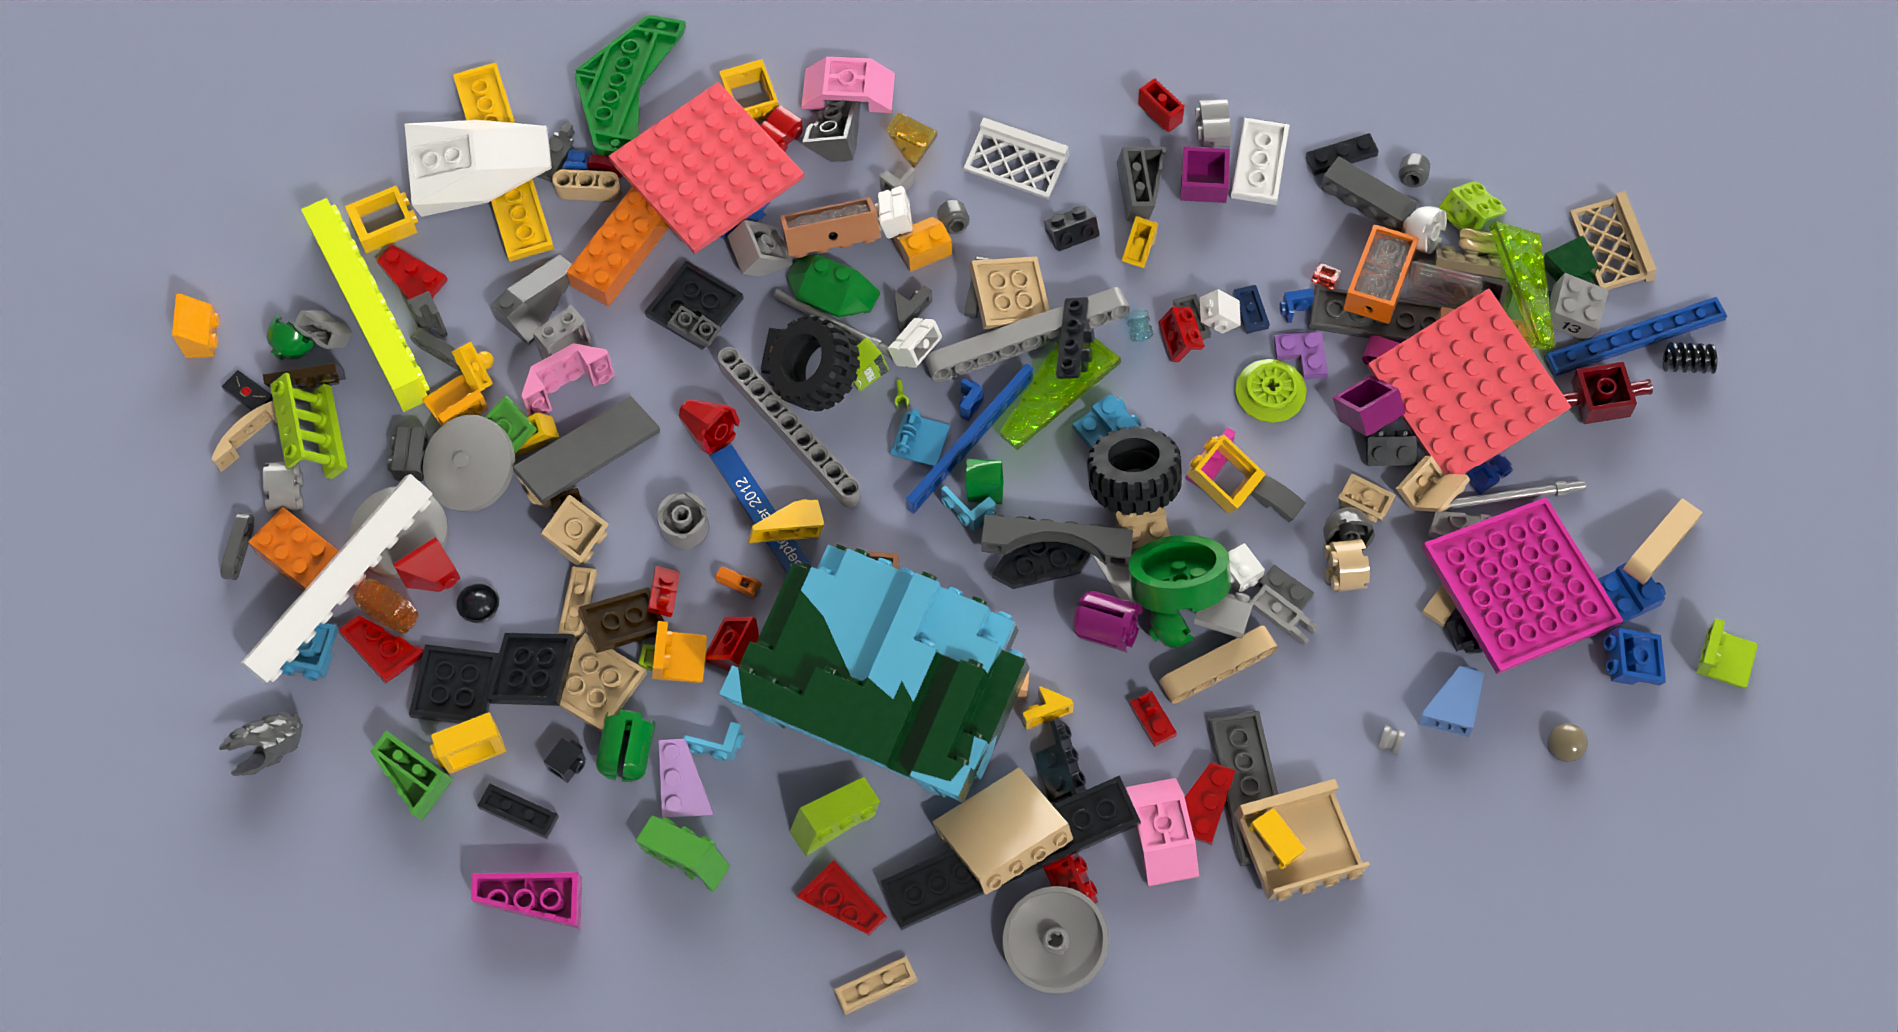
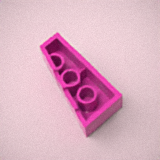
(541, 896)

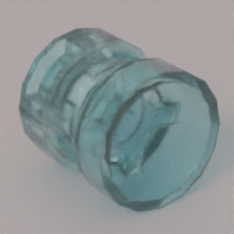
(1139, 324)

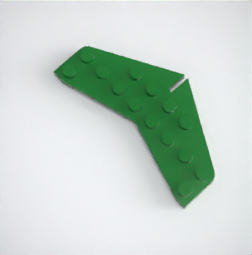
(615, 74)

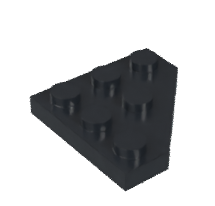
(1040, 563)

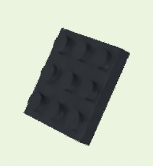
(697, 293)
(532, 669)
(452, 684)

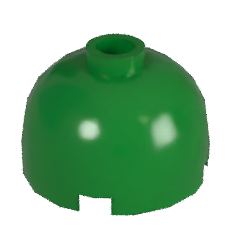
(287, 340)
(1169, 629)

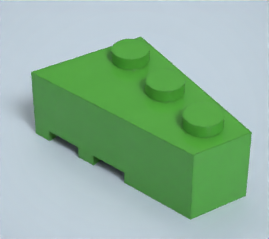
(413, 776)
(683, 850)

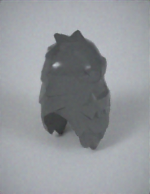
(272, 735)

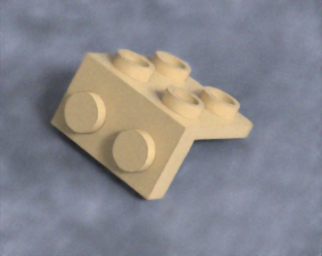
(1429, 489)

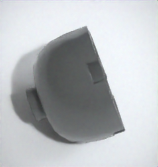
(1347, 525)

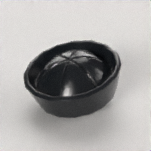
(478, 603)

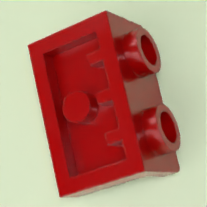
(1180, 332)
(1072, 874)

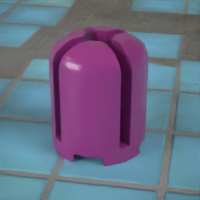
(1106, 620)

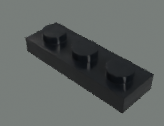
(1351, 150)
(518, 811)

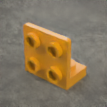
(455, 400)
(678, 655)

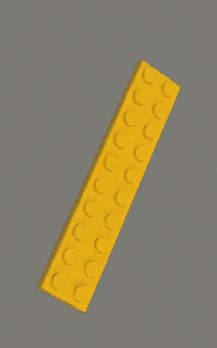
(518, 210)

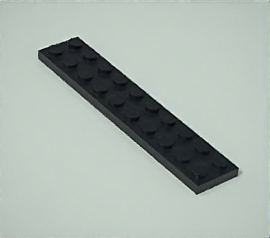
(947, 882)

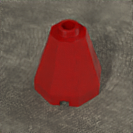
(709, 424)

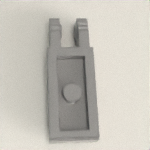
(1283, 614)

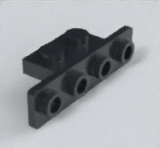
(1074, 339)
(1060, 765)

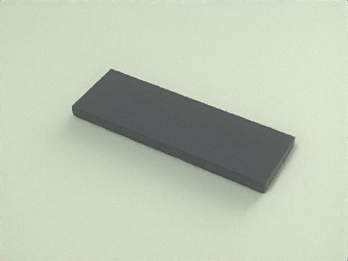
(1407, 319)
(586, 449)
(1243, 747)

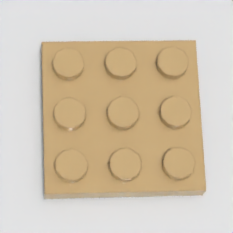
(1008, 290)
(598, 683)

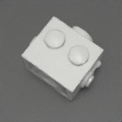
(1220, 311)
(1244, 568)

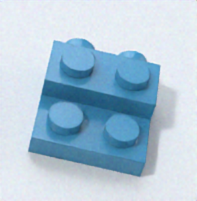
(1105, 417)
(314, 656)

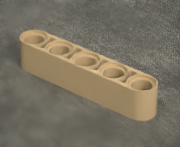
(1662, 541)
(1218, 664)

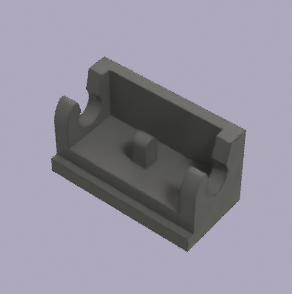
(426, 313)

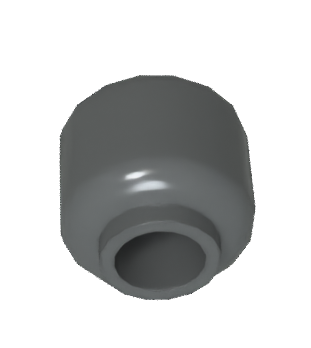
(1414, 170)
(953, 216)

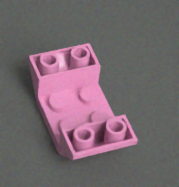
(848, 81)
(562, 368)
(1164, 832)

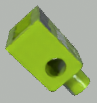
(871, 365)

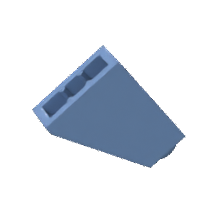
(1456, 703)

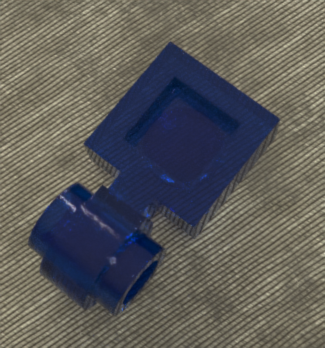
(1486, 476)

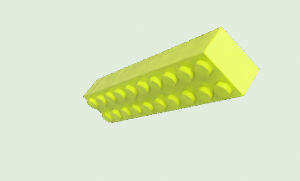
(367, 304)

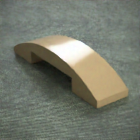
(240, 432)

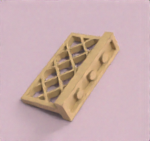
(1630, 230)

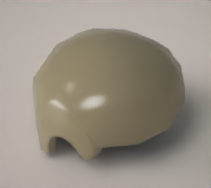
(1567, 742)

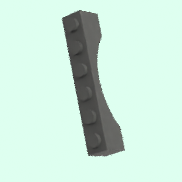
(1006, 534)

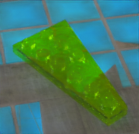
(1525, 269)
(1052, 396)

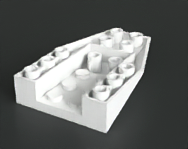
(471, 161)

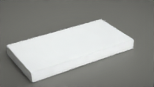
(1260, 161)

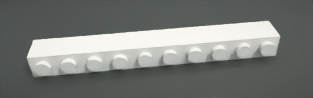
(336, 579)

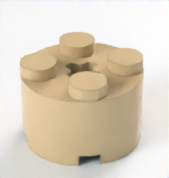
(1346, 565)

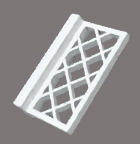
(1019, 140)

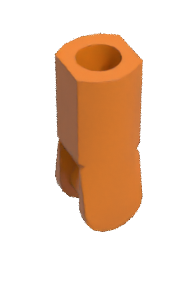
(735, 581)

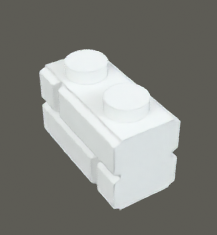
(894, 212)
(915, 342)

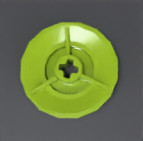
(1268, 405)

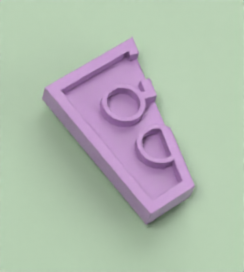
(680, 783)

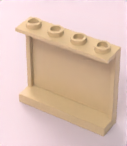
(1003, 830)
(1322, 830)

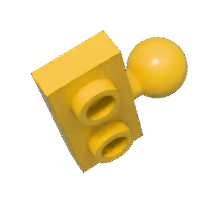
(474, 366)

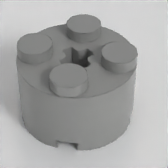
(282, 486)
(683, 520)

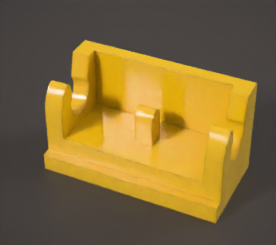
(1278, 837)

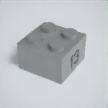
(1577, 306)

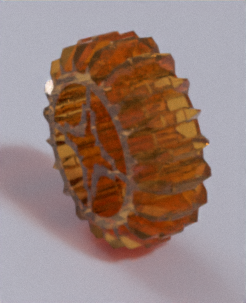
(385, 606)

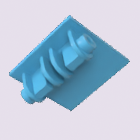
(920, 439)

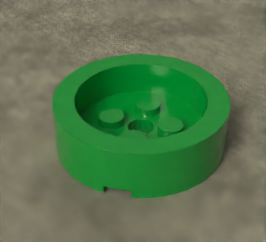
(1179, 574)

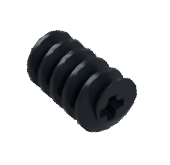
(1690, 355)

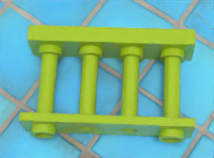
(325, 422)

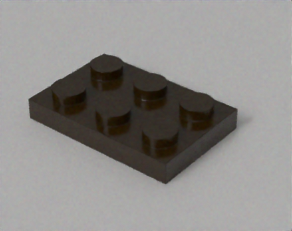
(310, 376)
(619, 620)

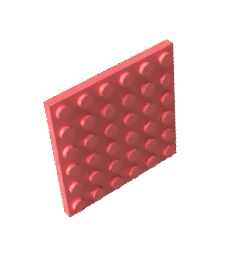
(706, 167)
(1470, 385)

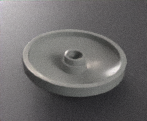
(468, 463)
(427, 525)
(1056, 940)

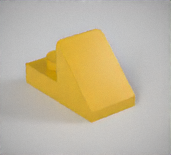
(1140, 242)
(1052, 707)

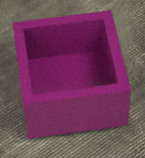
(1205, 174)
(1369, 405)

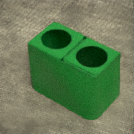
(984, 480)

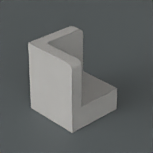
(896, 179)

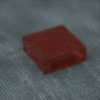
(1326, 276)

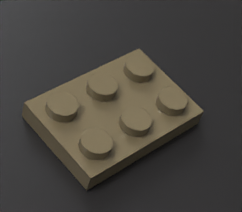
(1469, 261)

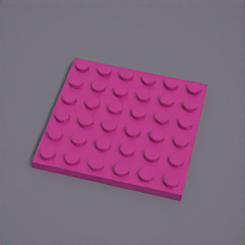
(1521, 585)

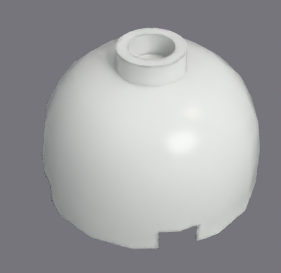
(1426, 225)

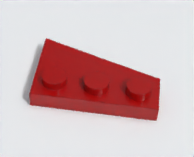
(410, 273)
(379, 649)
(1207, 800)
(842, 899)

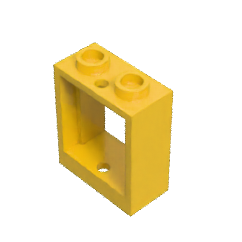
(748, 74)
(387, 234)
(1239, 460)
(467, 743)

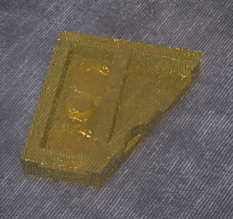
(911, 137)

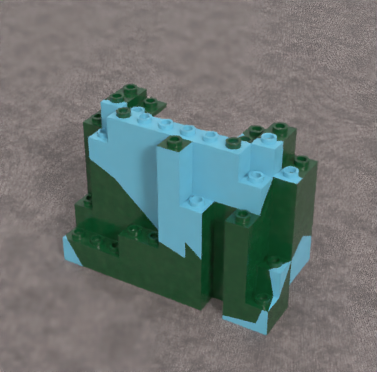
(884, 669)

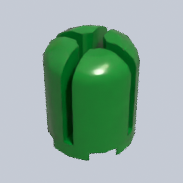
(611, 745)

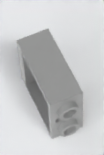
(550, 332)

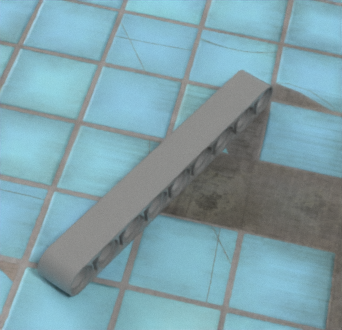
(1020, 337)
(793, 435)

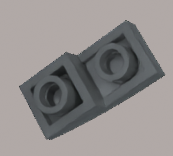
(693, 327)
(1282, 499)

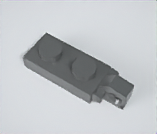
(559, 147)

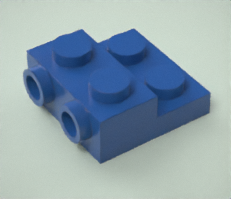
(1631, 596)
(1634, 657)

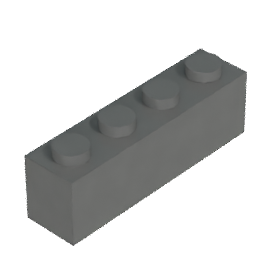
(1368, 194)

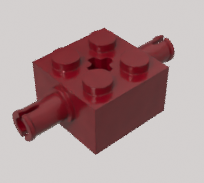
(1605, 392)

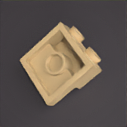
(1145, 527)
(575, 530)

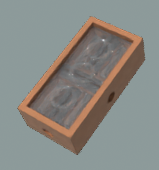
(830, 227)

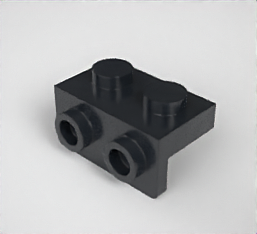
(1072, 227)
(1391, 449)

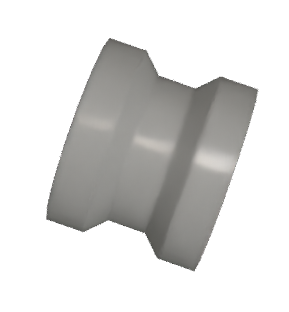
(1391, 739)

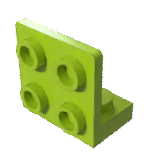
(1471, 206)
(1726, 656)

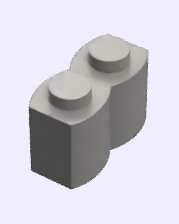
(1214, 123)
(323, 329)

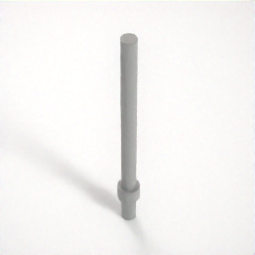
(808, 310)
(1559, 489)

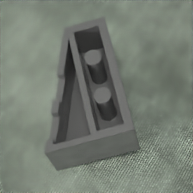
(1139, 179)

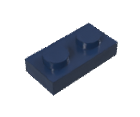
(1251, 309)

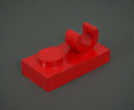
(663, 591)
(1153, 718)

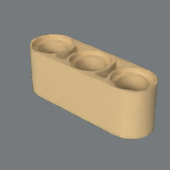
(578, 179)

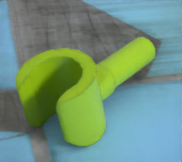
(900, 395)

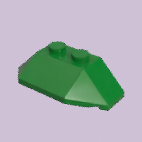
(831, 286)

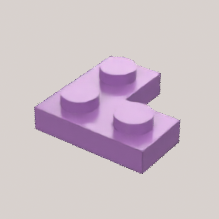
(1307, 348)

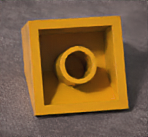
(925, 244)
(195, 327)

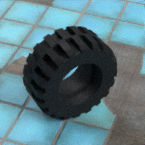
(833, 374)
(1134, 490)

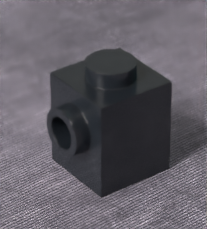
(565, 759)

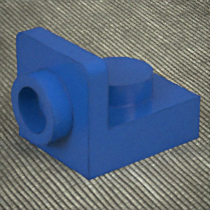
(577, 160)
(1296, 300)
(971, 399)

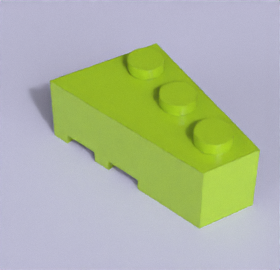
(833, 815)

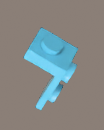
(968, 518)
(733, 741)

